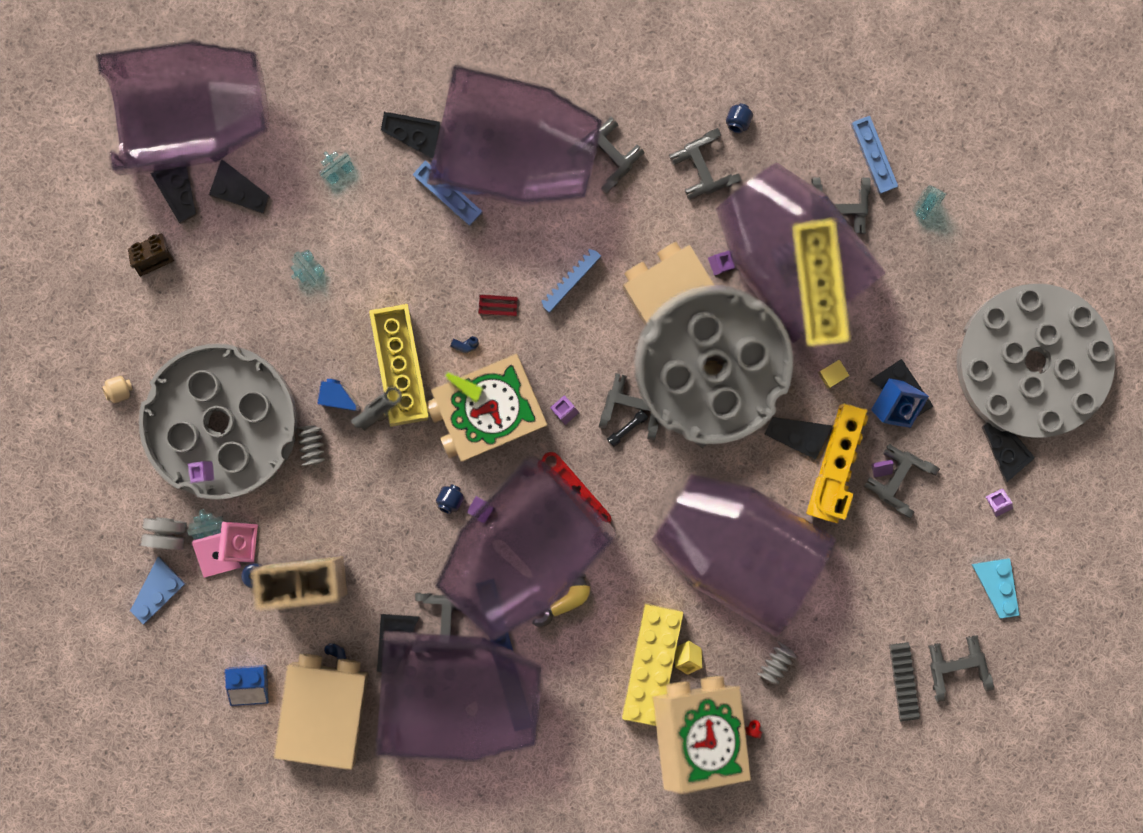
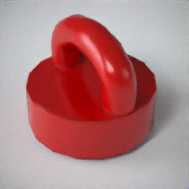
(753, 732)

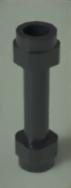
(640, 417)

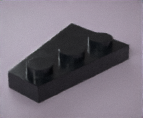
(412, 131)
(177, 191)
(900, 372)
(799, 435)
(1007, 450)
(394, 623)

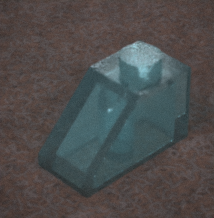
(928, 202)

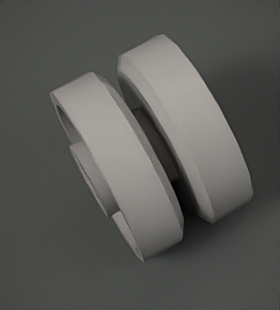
(163, 533)

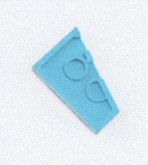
(999, 585)

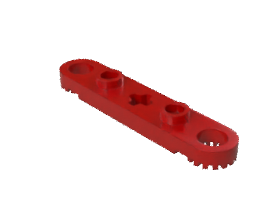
(566, 473)

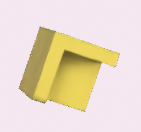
(833, 374)
(688, 657)

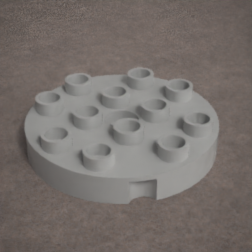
(1075, 352)
(673, 358)
(228, 381)

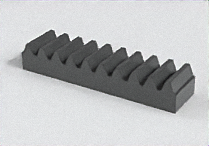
(904, 681)

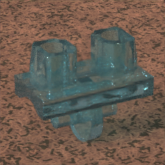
(329, 171)
(303, 270)
(205, 523)

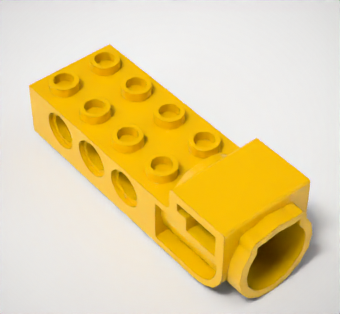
(831, 480)

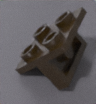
(150, 254)

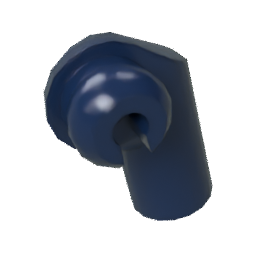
(466, 346)
(335, 650)

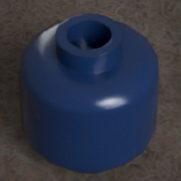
(739, 118)
(449, 499)
(246, 574)

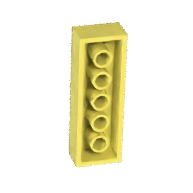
(821, 282)
(399, 363)
(651, 662)

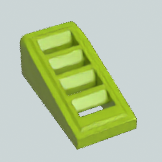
(471, 390)

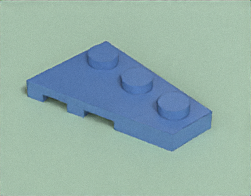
(156, 591)

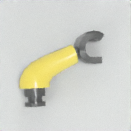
(575, 597)

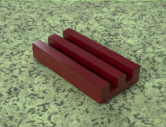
(494, 297)

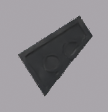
(237, 189)

